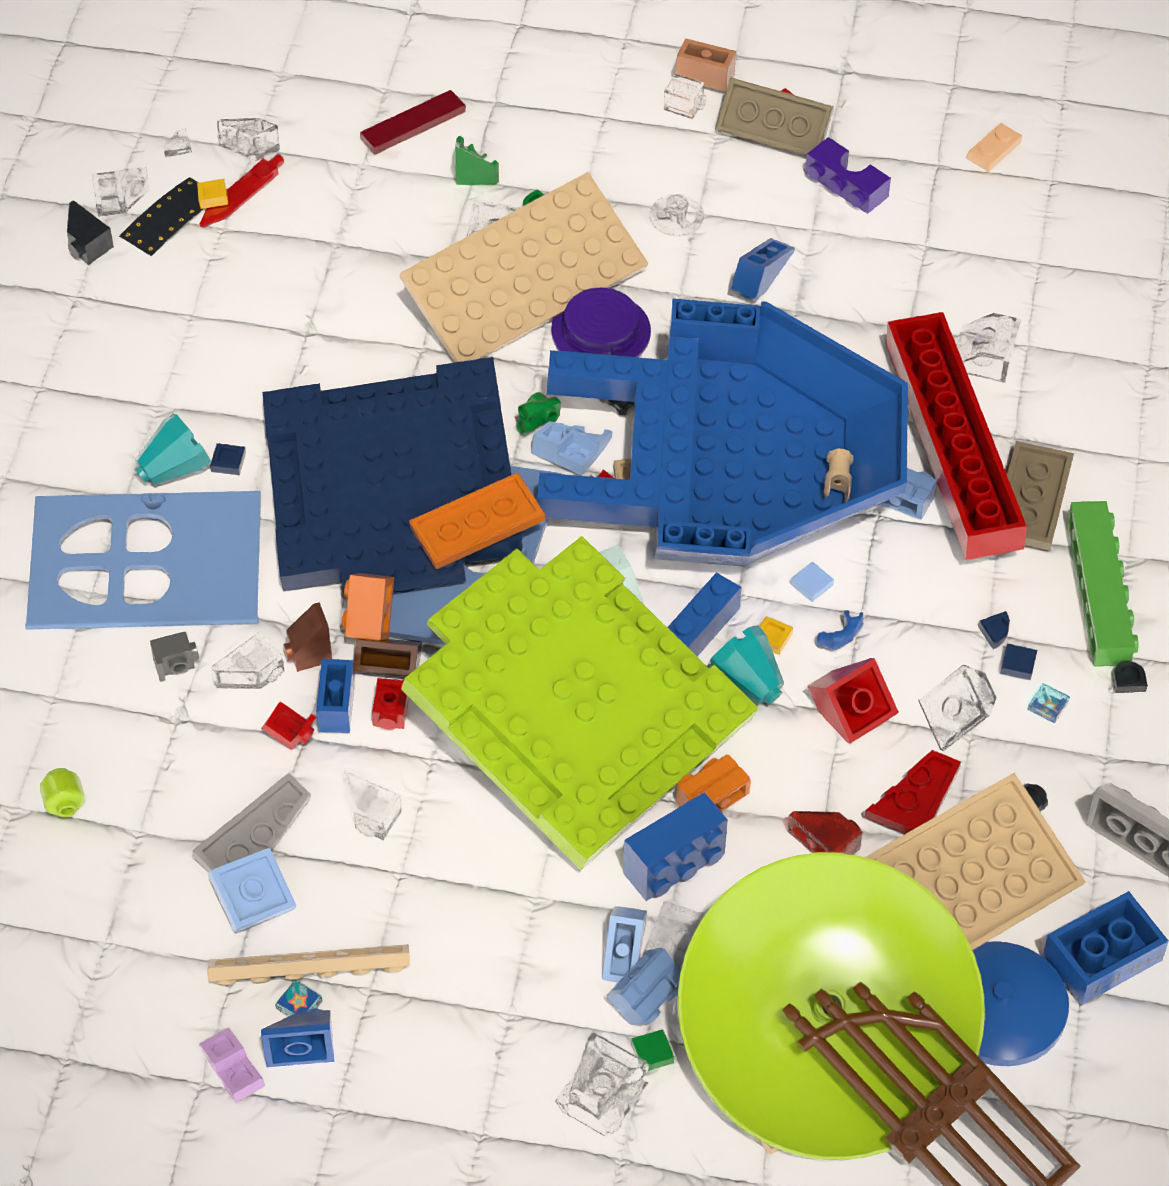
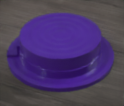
(602, 324)

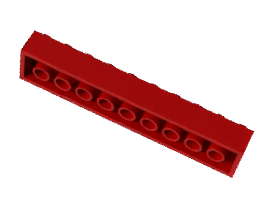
(956, 437)

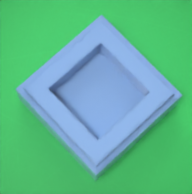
(812, 581)

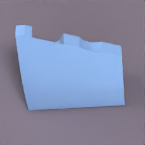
(569, 445)

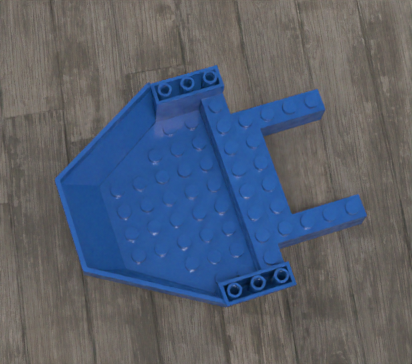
(736, 434)

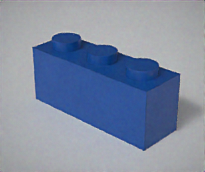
(707, 613)

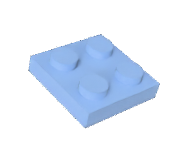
(252, 890)

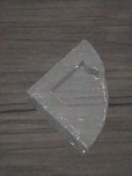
(178, 144)

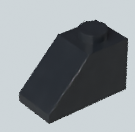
(87, 234)

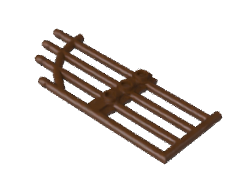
(944, 1106)

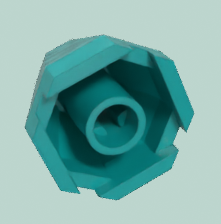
(170, 453)
(751, 666)

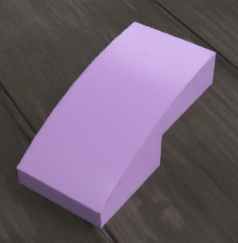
(232, 1065)

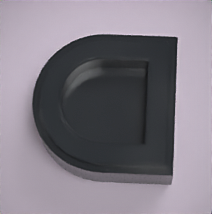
(1129, 678)

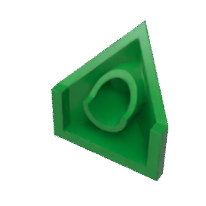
(472, 168)

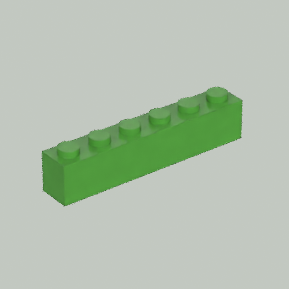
(1101, 583)

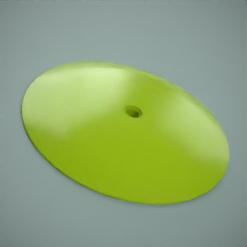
(779, 942)

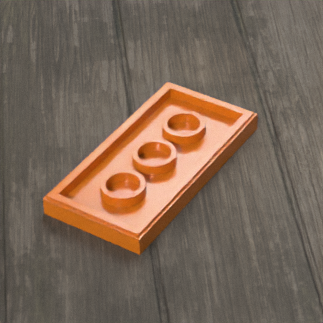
(477, 520)

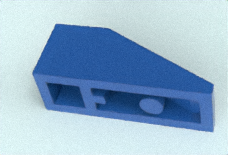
(760, 268)

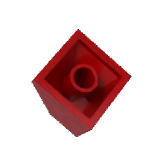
(854, 699)

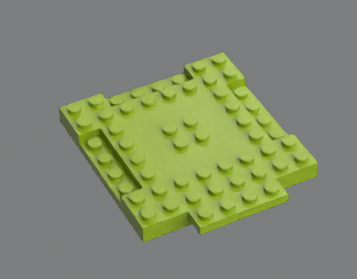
(573, 695)

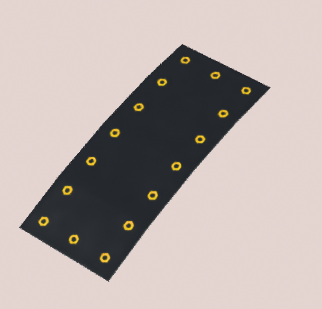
(164, 217)

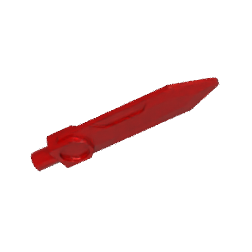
(244, 189)

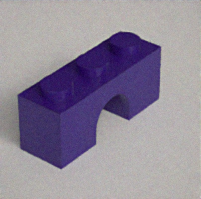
(862, 188)

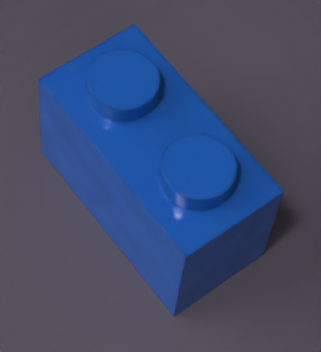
(335, 696)

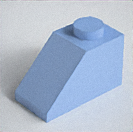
(623, 941)

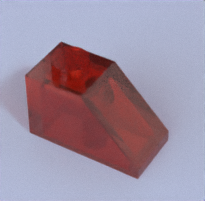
(825, 832)

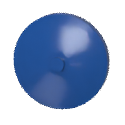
(1022, 1004)

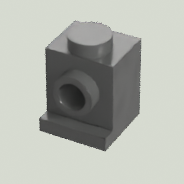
(173, 654)

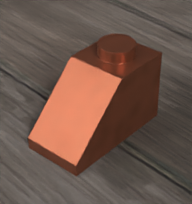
(308, 639)

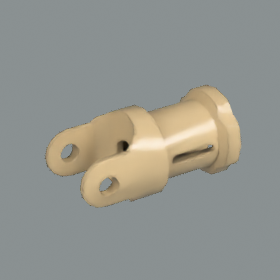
(838, 474)

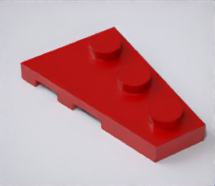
(917, 795)

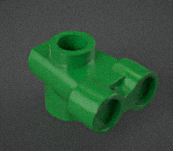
(537, 412)

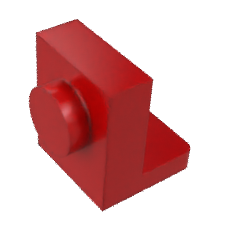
(288, 726)

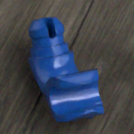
(838, 639)

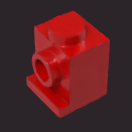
(390, 704)

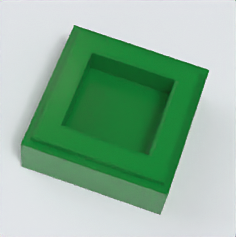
(653, 1049)

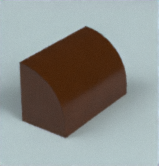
(387, 656)

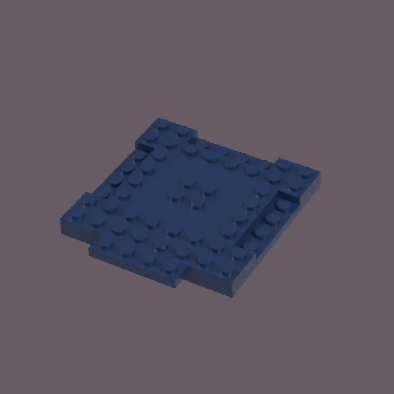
(372, 458)

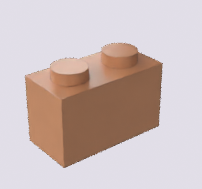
(706, 64)

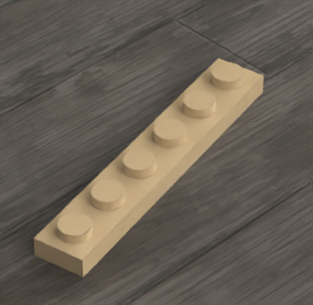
(295, 965)

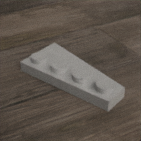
(256, 826)

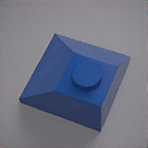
(299, 1039)

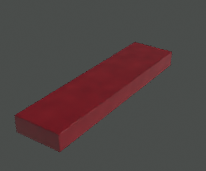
(412, 122)

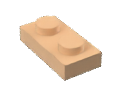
(994, 147)

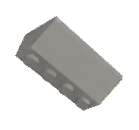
(1131, 825)

